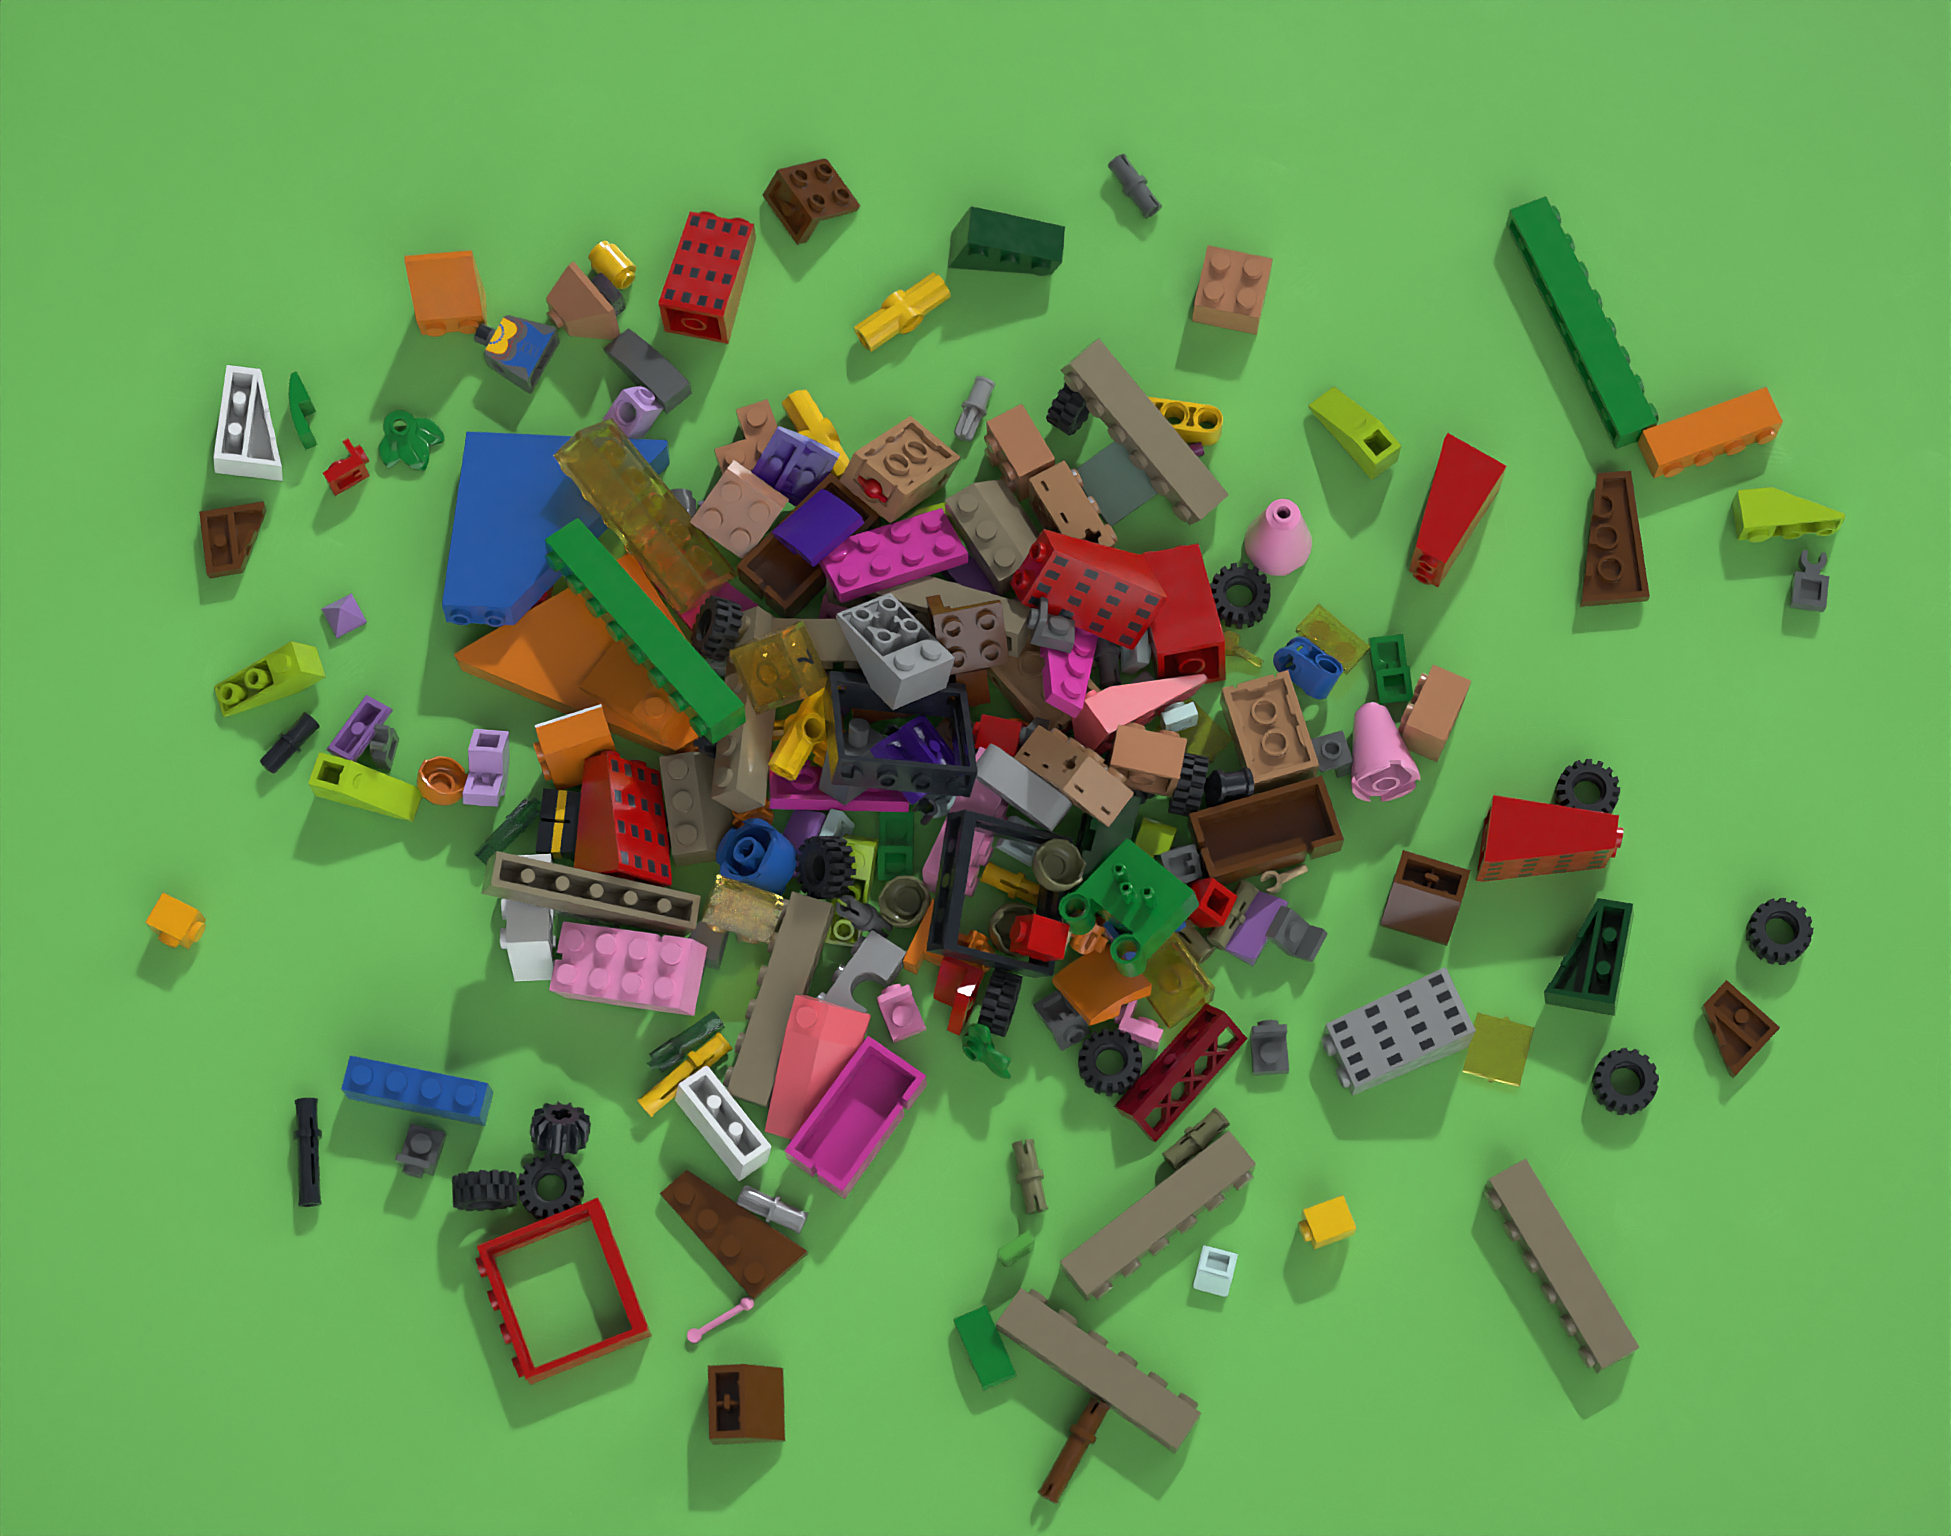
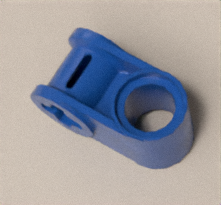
(1311, 667)

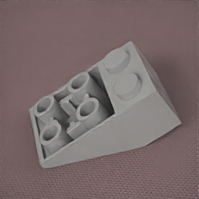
(895, 651)

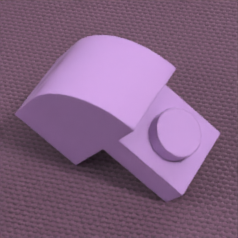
(487, 767)

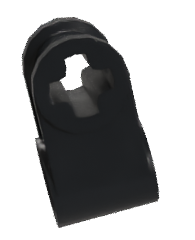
(1228, 786)

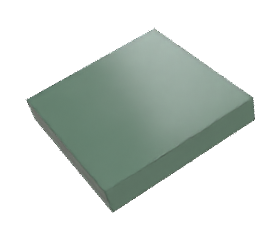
(1115, 483)

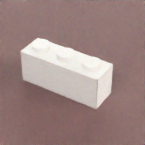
(722, 1123)

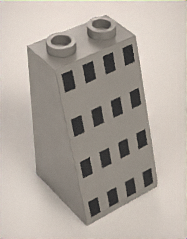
(1398, 1032)

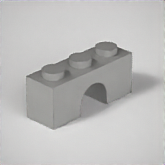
(872, 960)

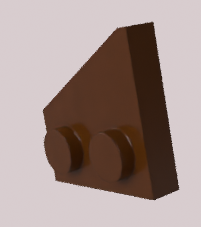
(230, 536)
(1737, 1026)

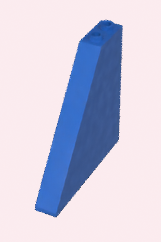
(504, 510)

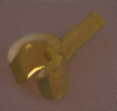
(1232, 649)

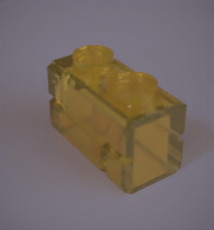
(742, 910)

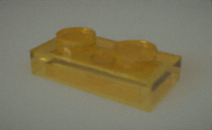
(1333, 637)

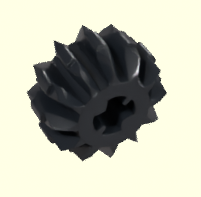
(560, 1128)

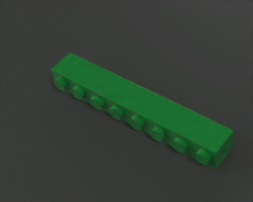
(1581, 321)
(644, 631)

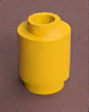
(613, 264)

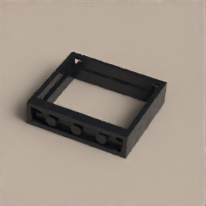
(900, 774)
(952, 887)

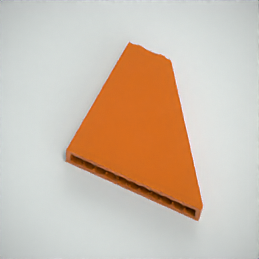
(554, 653)

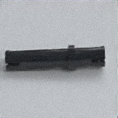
(307, 1139)

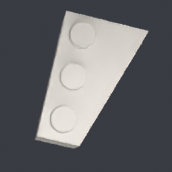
(245, 428)
(529, 936)

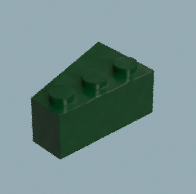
(1005, 243)
(1099, 841)
(1595, 963)

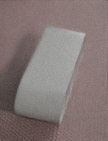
(1021, 788)

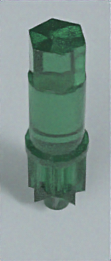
(510, 829)
(686, 1041)

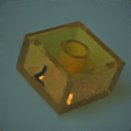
(779, 667)

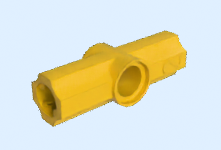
(902, 312)
(810, 423)
(797, 744)

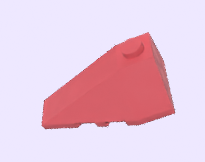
(1128, 704)
(813, 1054)

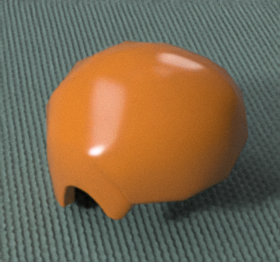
(441, 780)

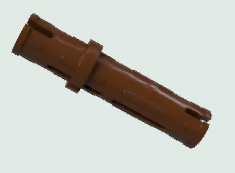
(1072, 1452)

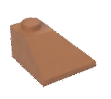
(581, 307)

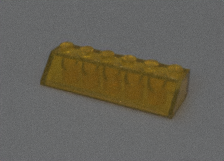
(644, 515)

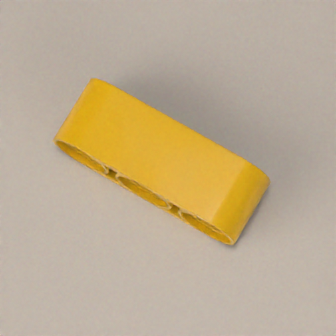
(1191, 416)

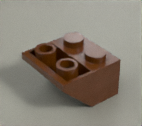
(1425, 897)
(746, 1404)

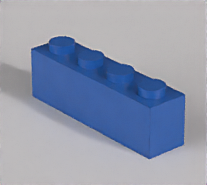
(417, 1090)

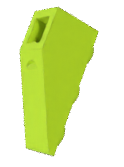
(1357, 432)
(1775, 513)
(270, 678)
(363, 787)
(865, 852)

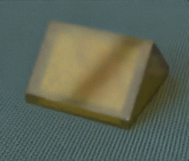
(1176, 982)

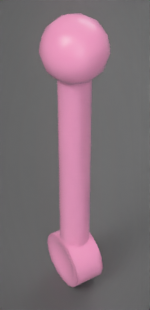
(694, 1335)

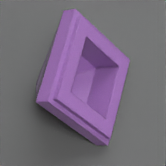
(344, 615)

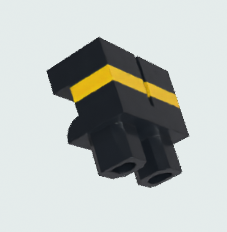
(558, 823)

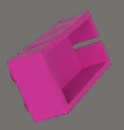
(856, 1117)

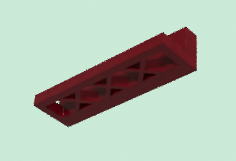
(1178, 1065)

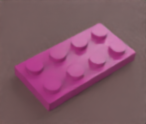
(893, 555)

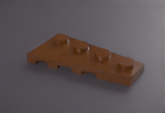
(1614, 549)
(737, 1239)

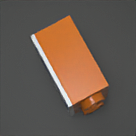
(568, 742)

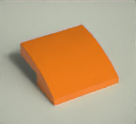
(1097, 987)

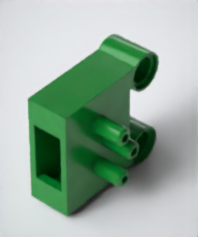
(1134, 897)

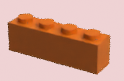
(1709, 433)

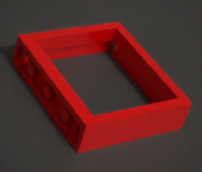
(500, 1299)

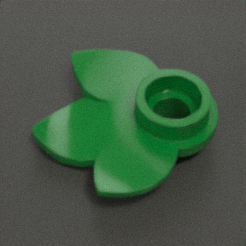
(412, 443)
(979, 1047)

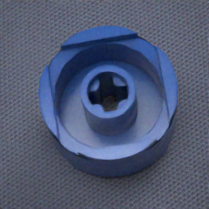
(757, 856)

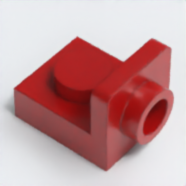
(347, 472)

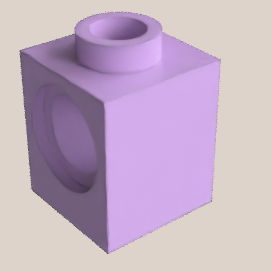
(623, 413)

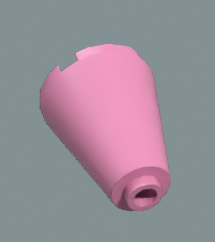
(1278, 539)
(1380, 756)

